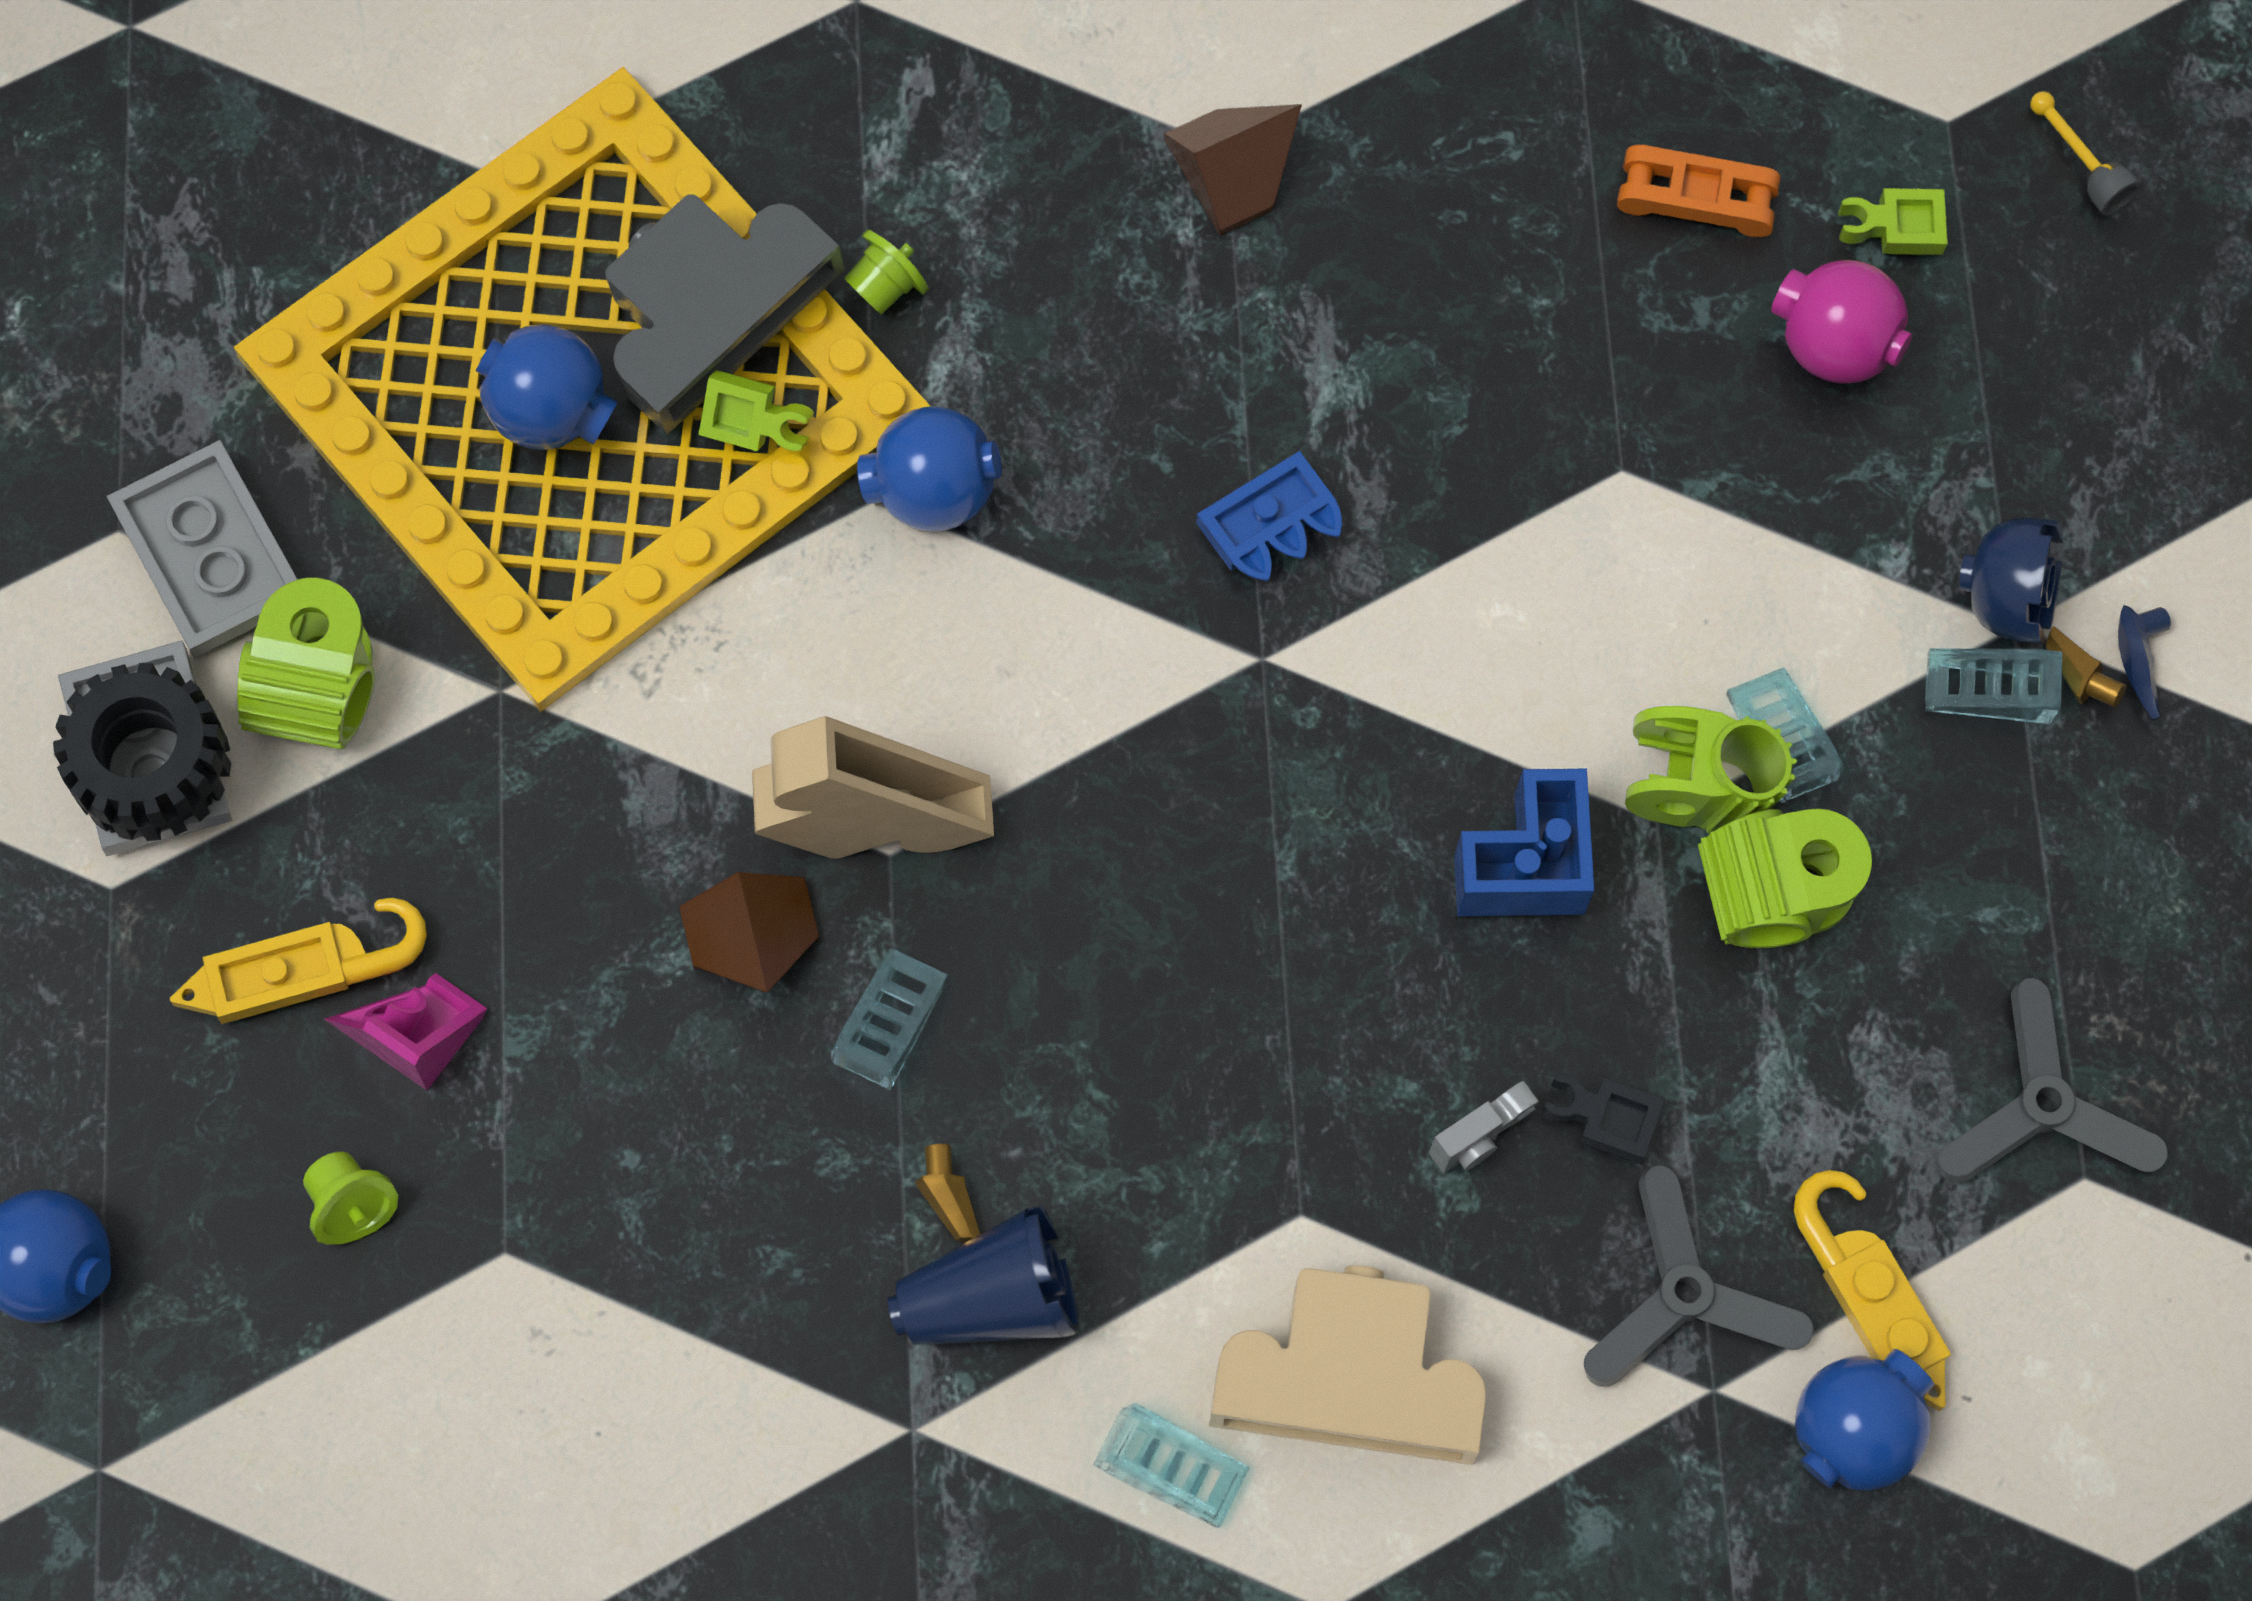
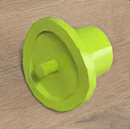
(884, 273)
(347, 1199)

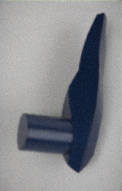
(2136, 653)

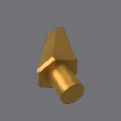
(2084, 672)
(947, 1193)

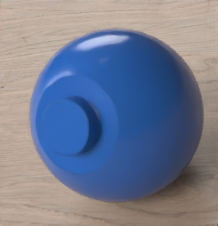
(544, 388)
(931, 469)
(50, 1256)
(1864, 1421)

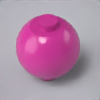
(1843, 320)

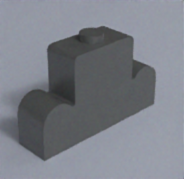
(710, 298)

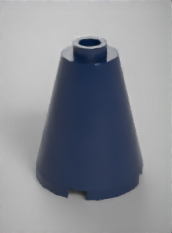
(990, 1288)

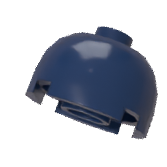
(2015, 578)

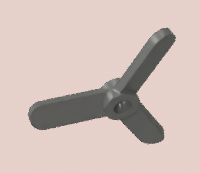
(2025, 1119)
(1666, 1312)

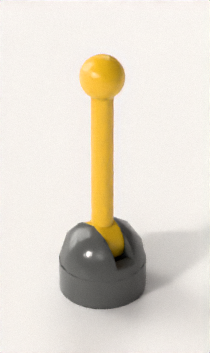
(2109, 184)

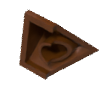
(1235, 160)
(750, 927)

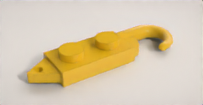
(297, 967)
(1871, 1285)

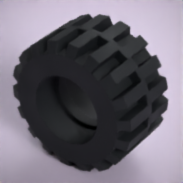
(126, 706)

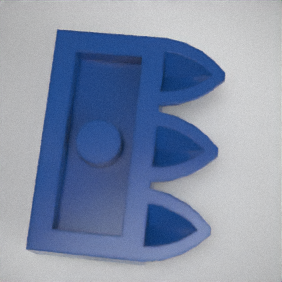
(1270, 514)

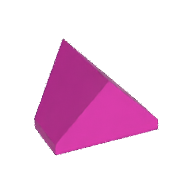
(415, 1028)

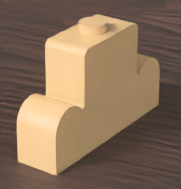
(856, 790)
(1352, 1373)

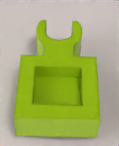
(1905, 220)
(743, 414)

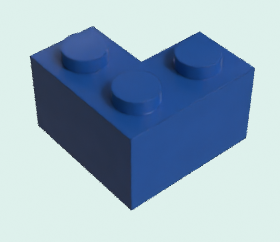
(1542, 863)

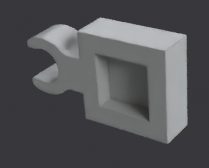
(1472, 1137)

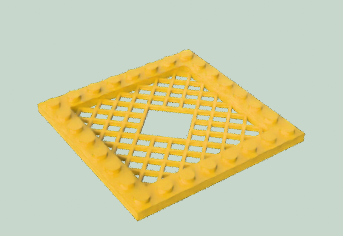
(559, 653)

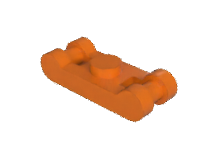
(1699, 189)

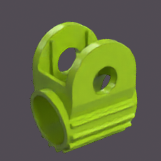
(307, 666)
(1697, 746)
(1761, 879)

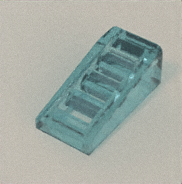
(1995, 662)
(1825, 762)
(866, 1062)
(1161, 1486)

